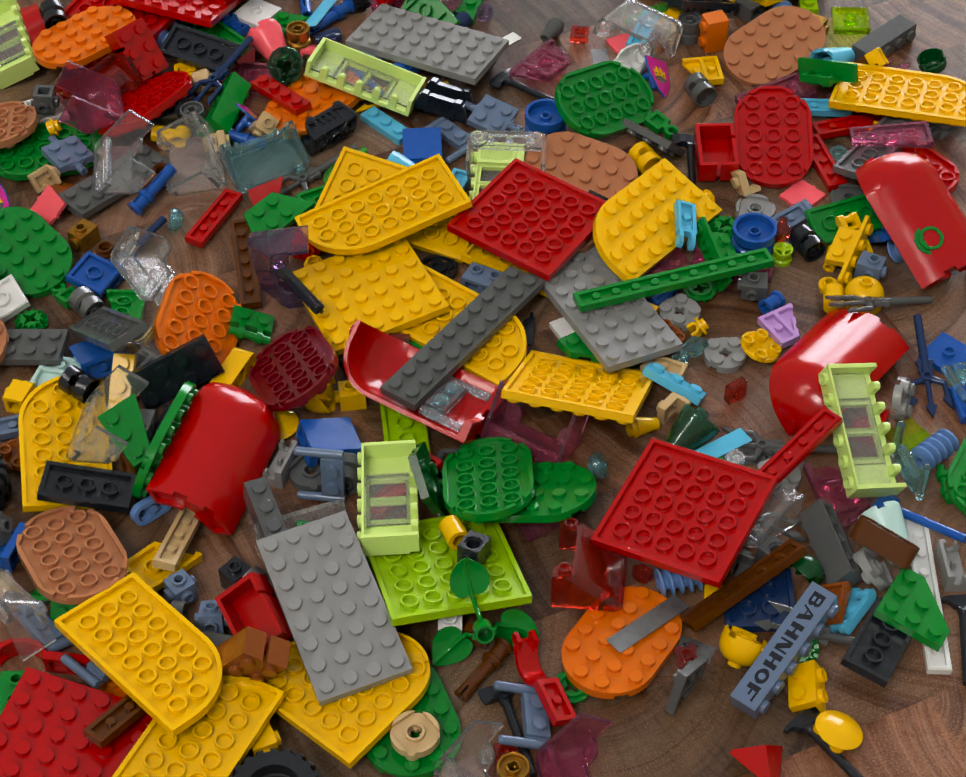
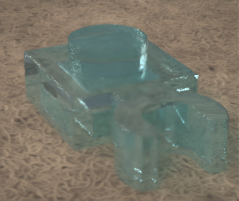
(691, 348)

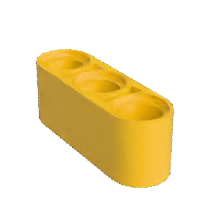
(236, 367)

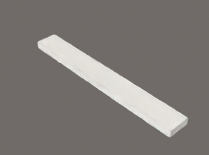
(924, 565)

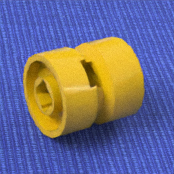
(644, 156)

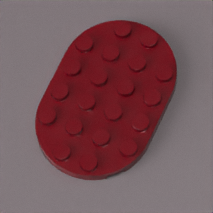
(293, 369)

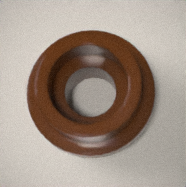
(104, 249)

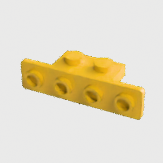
(847, 249)

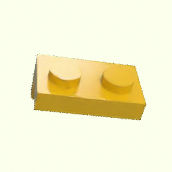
(807, 687)

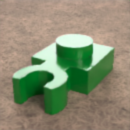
(660, 123)
(62, 294)

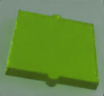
(912, 434)

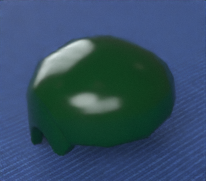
(932, 60)
(809, 568)

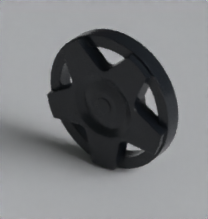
(440, 266)

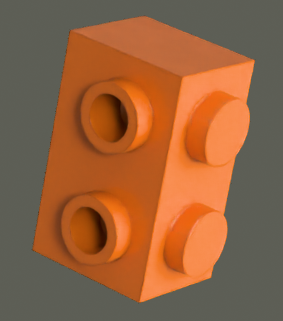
(713, 31)

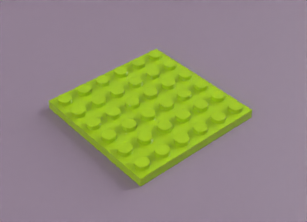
(419, 584)

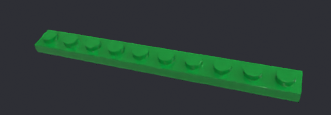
(672, 279)

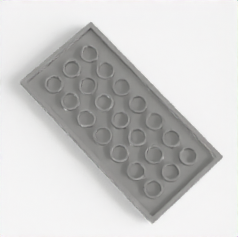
(427, 43)
(616, 333)
(333, 608)

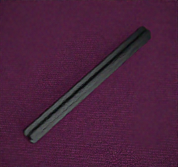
(301, 290)

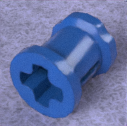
(772, 302)

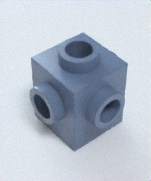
(871, 265)
(181, 587)
(210, 617)

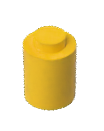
(831, 289)
(452, 530)

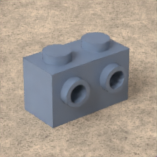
(479, 277)

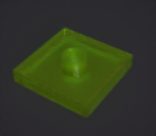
(850, 20)

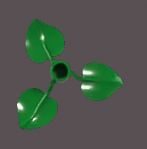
(449, 643)

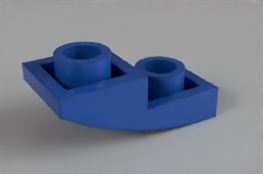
(231, 21)

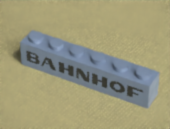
(784, 650)

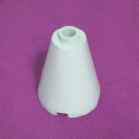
(890, 517)

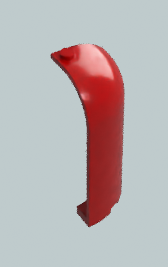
(913, 196)
(833, 340)
(375, 356)
(214, 451)

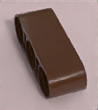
(884, 542)

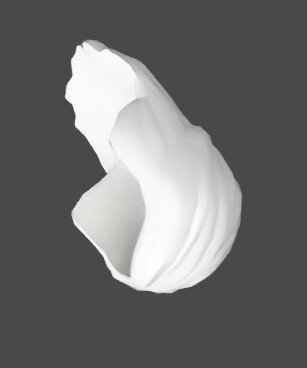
(631, 57)

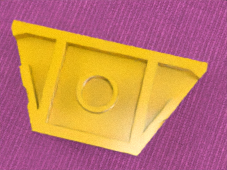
(142, 566)

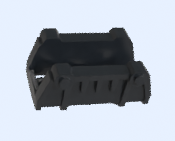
(445, 100)
(328, 127)

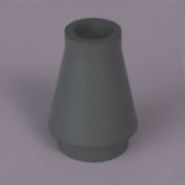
(553, 28)

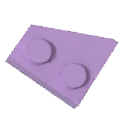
(780, 325)

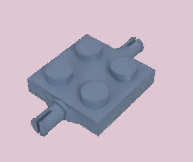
(492, 115)
(67, 154)

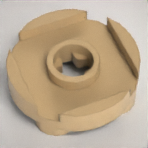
(415, 747)

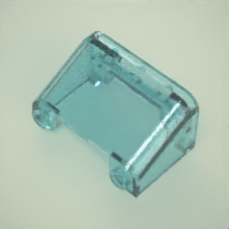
(264, 158)

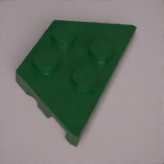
(426, 480)

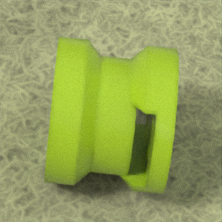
(782, 254)

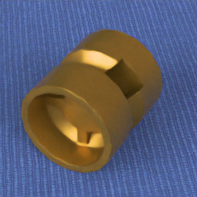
(298, 35)
(513, 765)

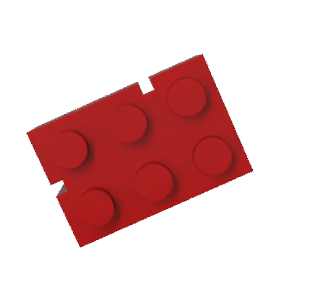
(139, 46)
(715, 151)
(251, 605)

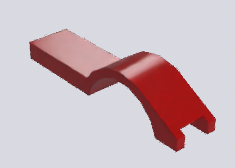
(32, 21)
(51, 659)
(548, 689)

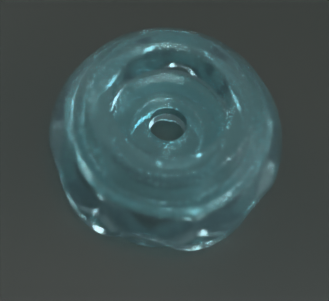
(175, 219)
(597, 465)

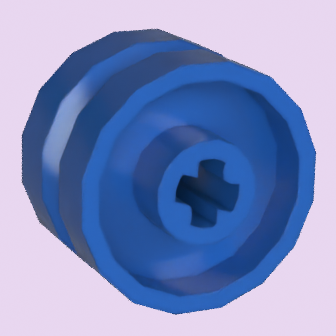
(543, 117)
(753, 232)

